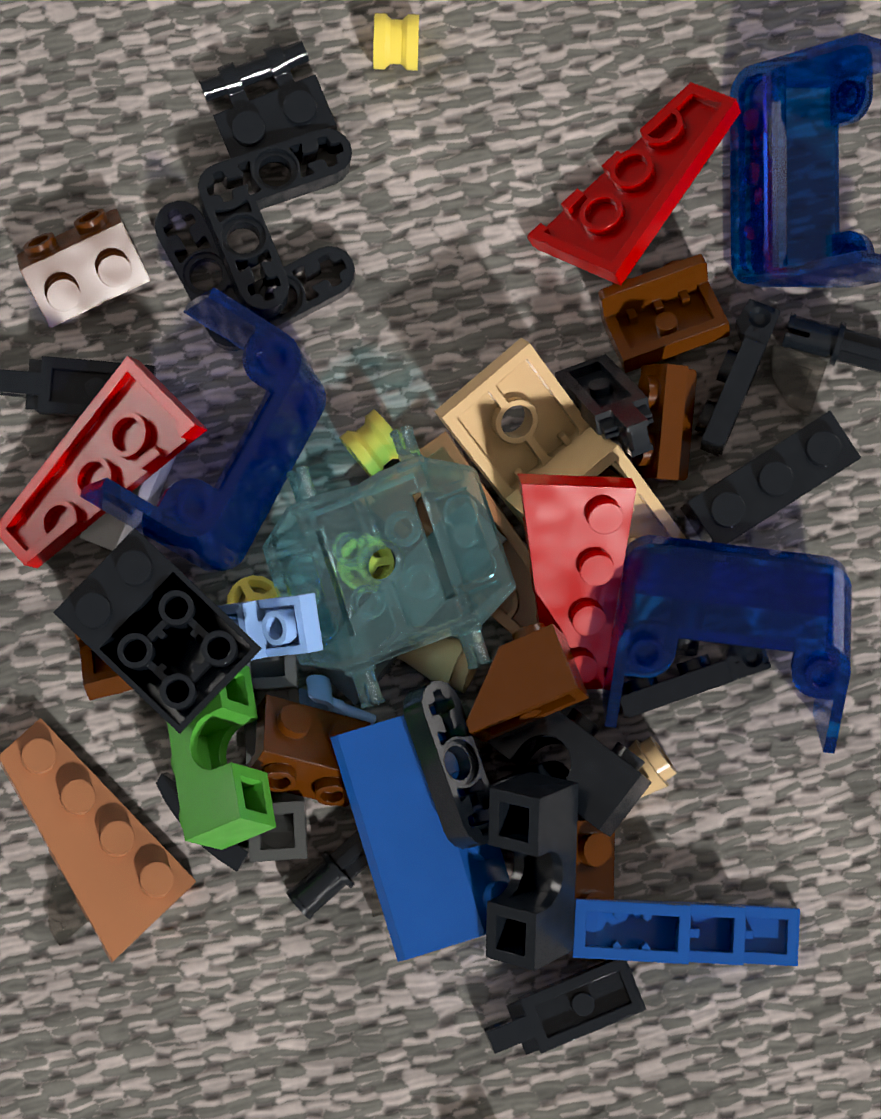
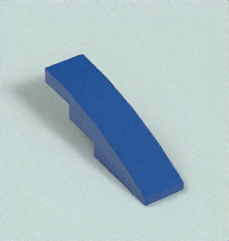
(685, 932)

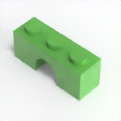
(219, 799)

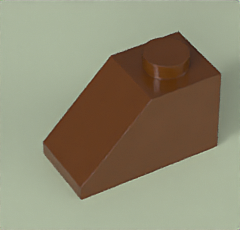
(526, 682)

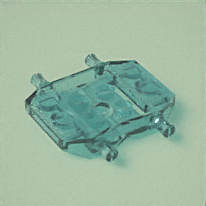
(409, 604)

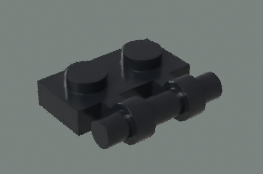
(272, 117)

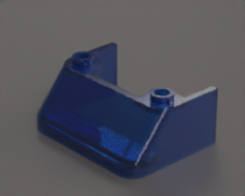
(789, 167)
(220, 522)
(738, 599)

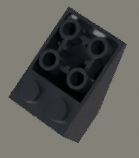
(157, 630)

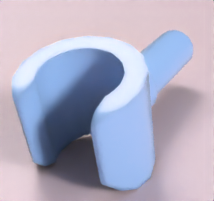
(320, 696)

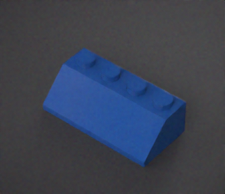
(424, 883)

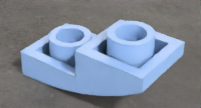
(279, 624)

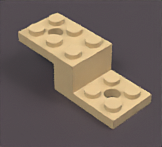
(547, 442)

